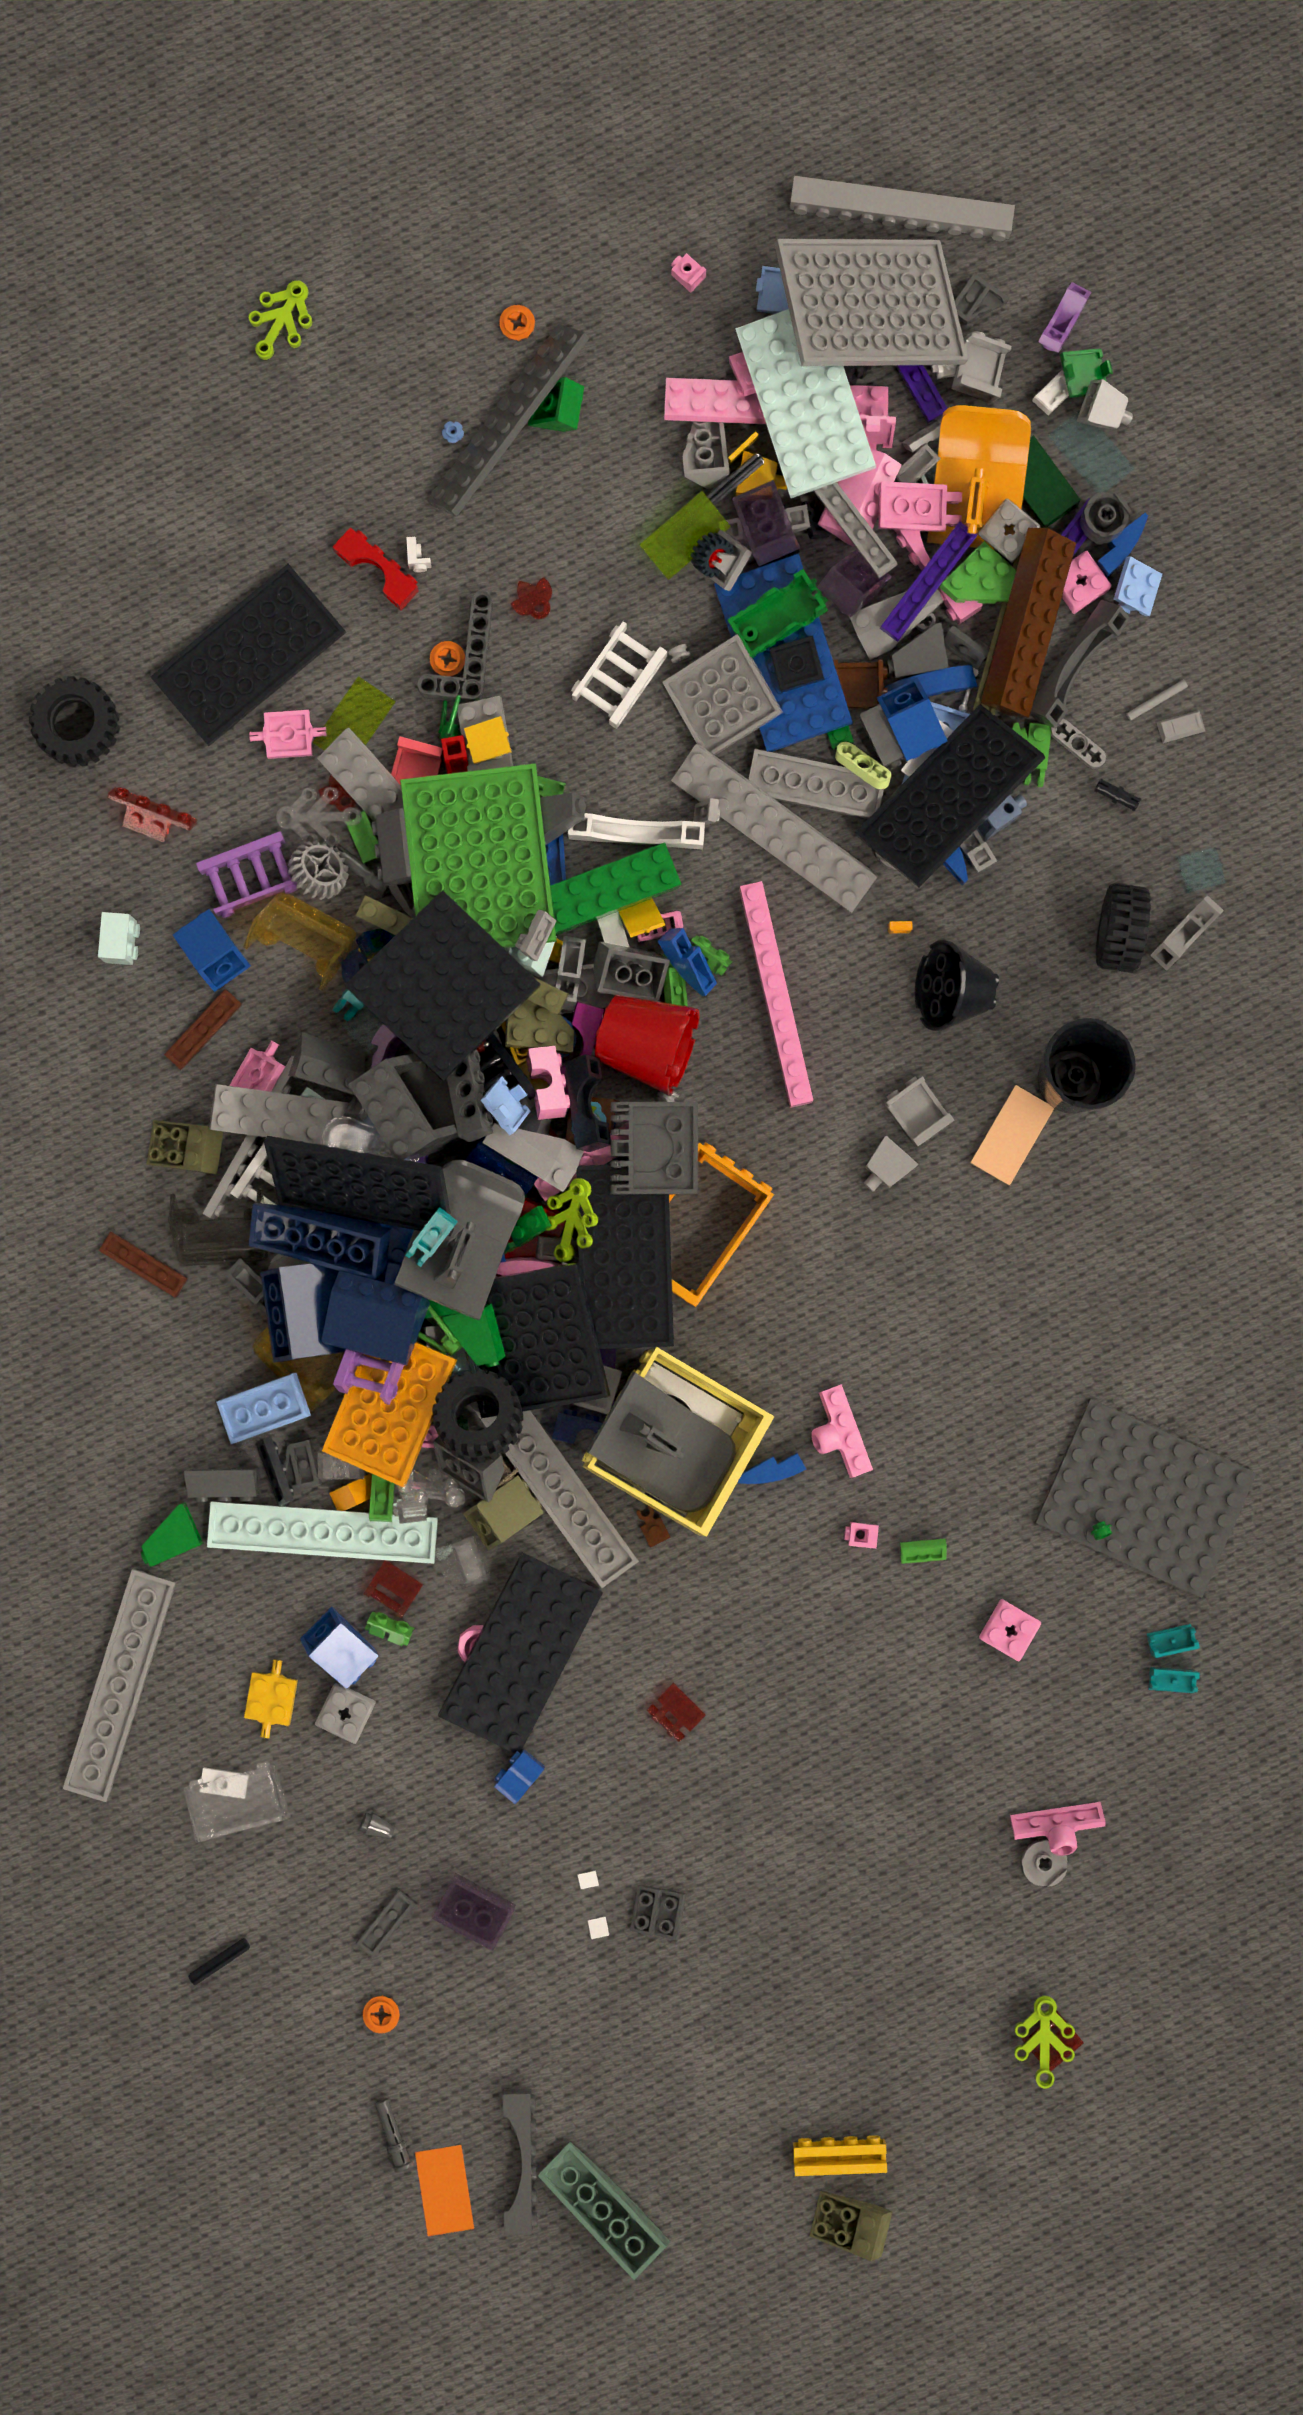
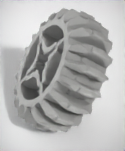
(304, 868)

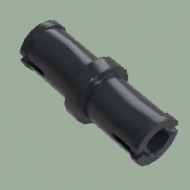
(1117, 794)

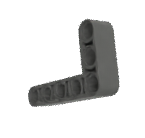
(472, 658)

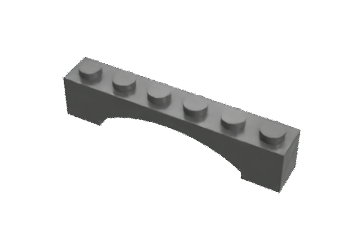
(1103, 624)
(517, 2108)

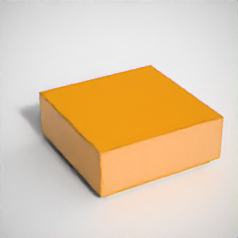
(900, 927)

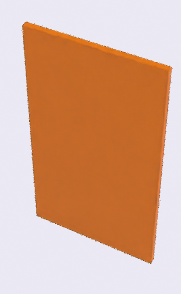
(444, 2190)

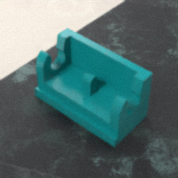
(1172, 1641)
(1173, 1680)

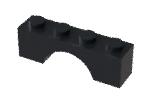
(582, 1077)

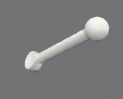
(963, 707)

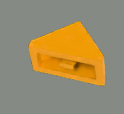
(352, 1493)

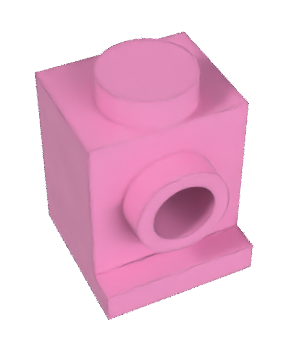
(691, 278)
(869, 1539)

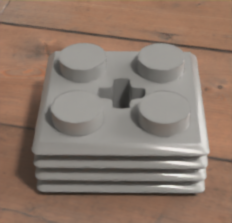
(994, 532)
(359, 1709)

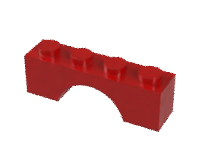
(356, 550)
(455, 754)

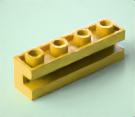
(839, 2157)

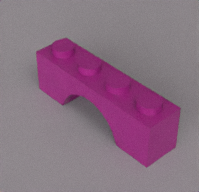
(587, 1020)

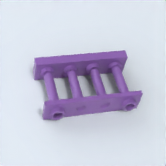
(232, 860)
(346, 1377)

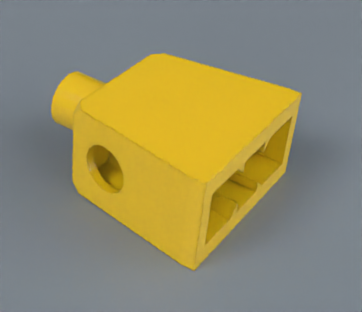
(762, 475)

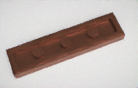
(203, 1029)
(143, 1264)

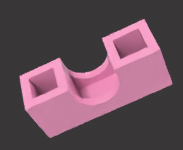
(546, 1064)

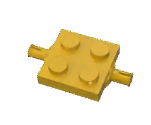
(271, 1698)

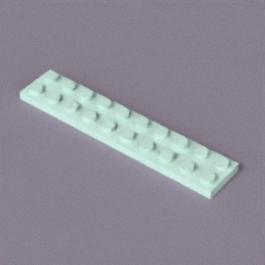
(319, 1532)

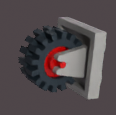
(720, 558)

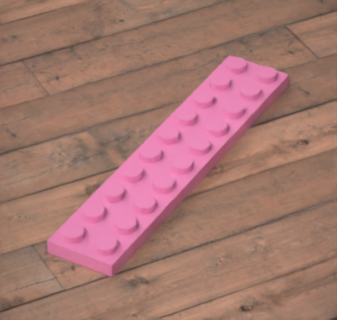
(724, 401)

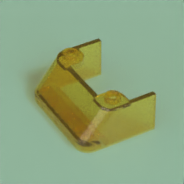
(305, 930)

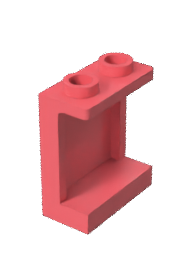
(416, 760)

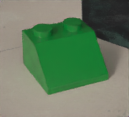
(560, 407)

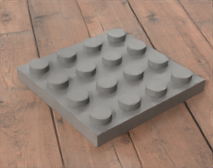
(722, 696)

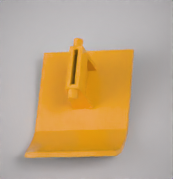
(984, 459)

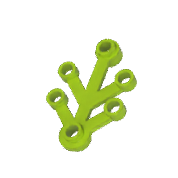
(283, 316)
(573, 1218)
(1044, 2037)

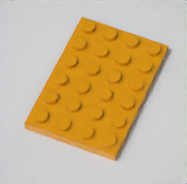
(390, 1436)

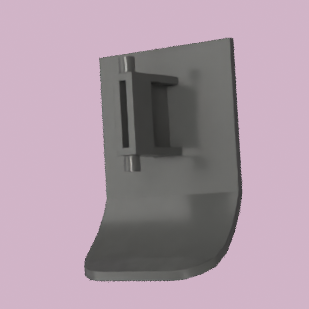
(467, 1262)
(663, 1446)

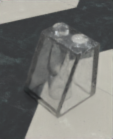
(462, 1563)

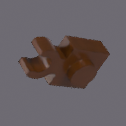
(654, 1529)

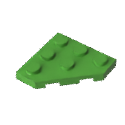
(980, 578)

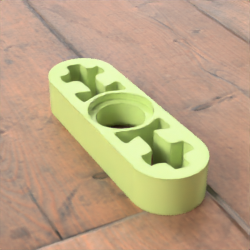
(851, 756)

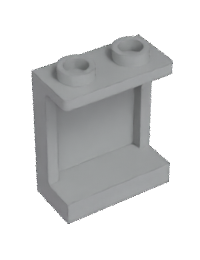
(983, 369)
(918, 1111)

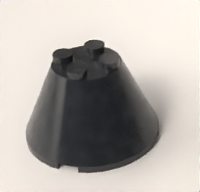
(952, 986)

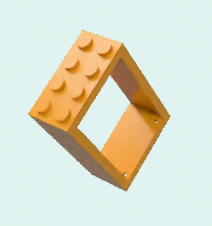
(743, 1178)

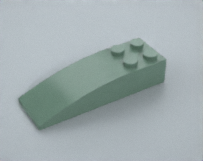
(604, 2210)

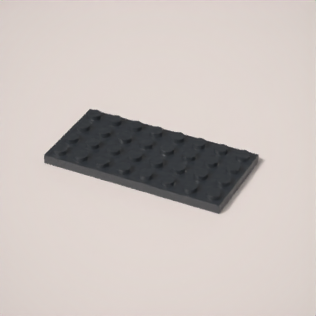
(248, 654)
(950, 795)
(356, 1183)
(627, 1264)
(520, 1653)

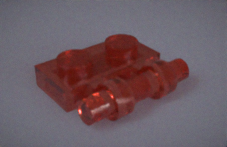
(681, 1707)

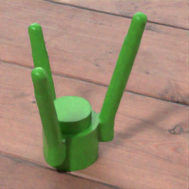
(450, 1343)

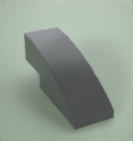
(570, 969)
(248, 1282)

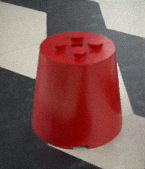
(647, 1040)

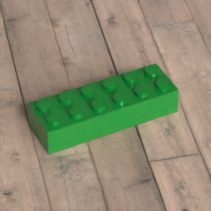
(613, 888)

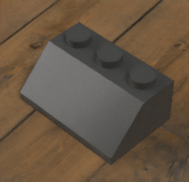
(392, 848)
(629, 971)
(327, 1064)
(475, 1476)
(222, 1484)

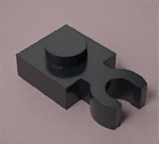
(815, 530)

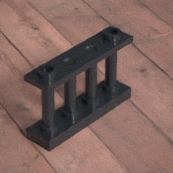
(510, 1070)

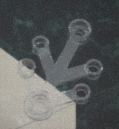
(315, 816)
(450, 1493)

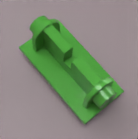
(717, 958)
(399, 1631)

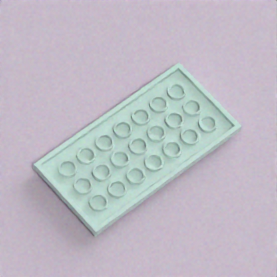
(805, 409)

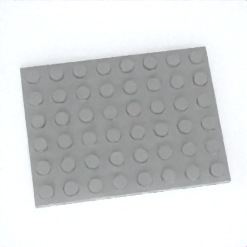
(870, 302)

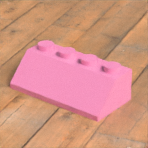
(863, 493)

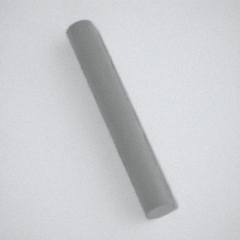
(1156, 700)

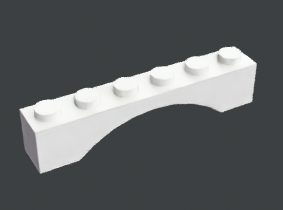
(613, 830)

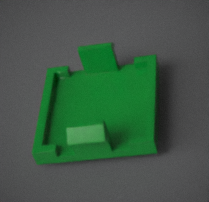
(1081, 368)

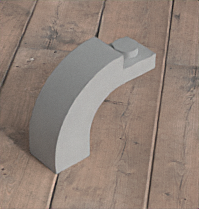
(1186, 932)

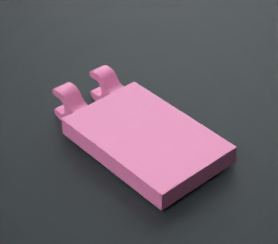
(916, 506)

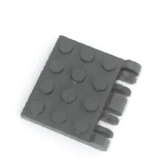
(659, 1148)

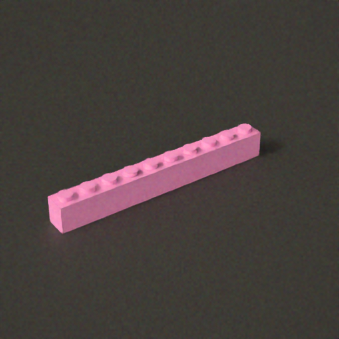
(776, 994)

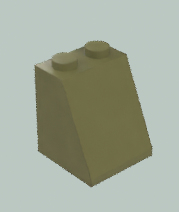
(505, 1514)

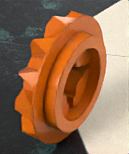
(513, 313)
(441, 650)
(372, 2021)

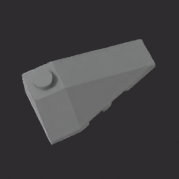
(706, 454)
(869, 620)
(543, 1155)

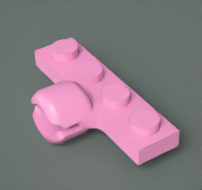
(841, 1432)
(1058, 1825)

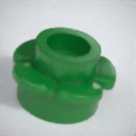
(1101, 1530)

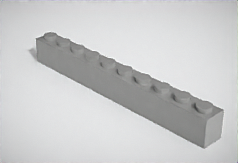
(902, 208)

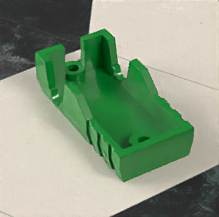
(779, 613)

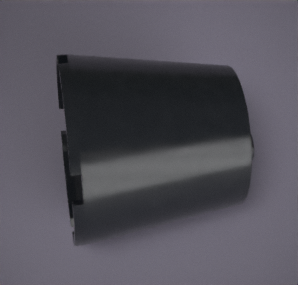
(1096, 1057)

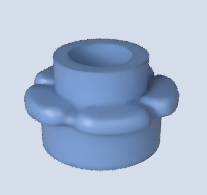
(448, 427)

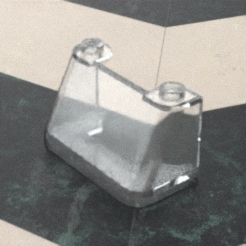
(236, 1802)

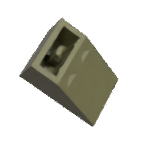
(185, 1147)
(851, 2225)

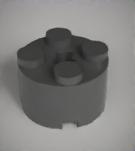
(1104, 505)

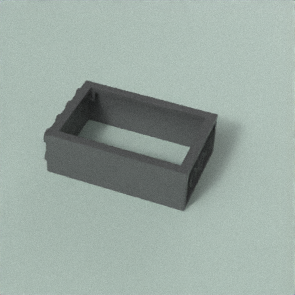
(408, 1107)

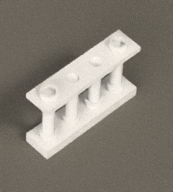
(628, 694)
(257, 1170)

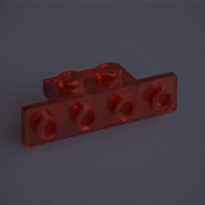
(149, 817)

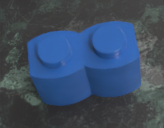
(518, 1776)

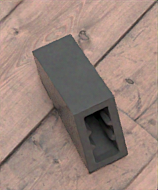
(920, 654)
(882, 737)
(561, 814)

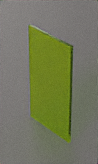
(674, 540)
(360, 710)

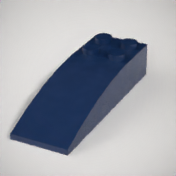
(321, 1239)

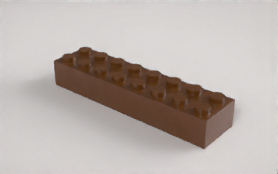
(1028, 622)

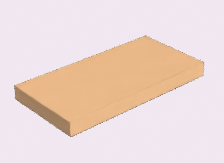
(1012, 1135)

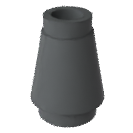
(376, 1826)

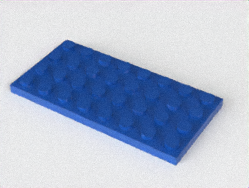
(807, 709)

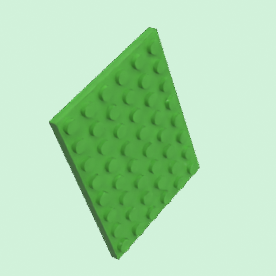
(481, 845)

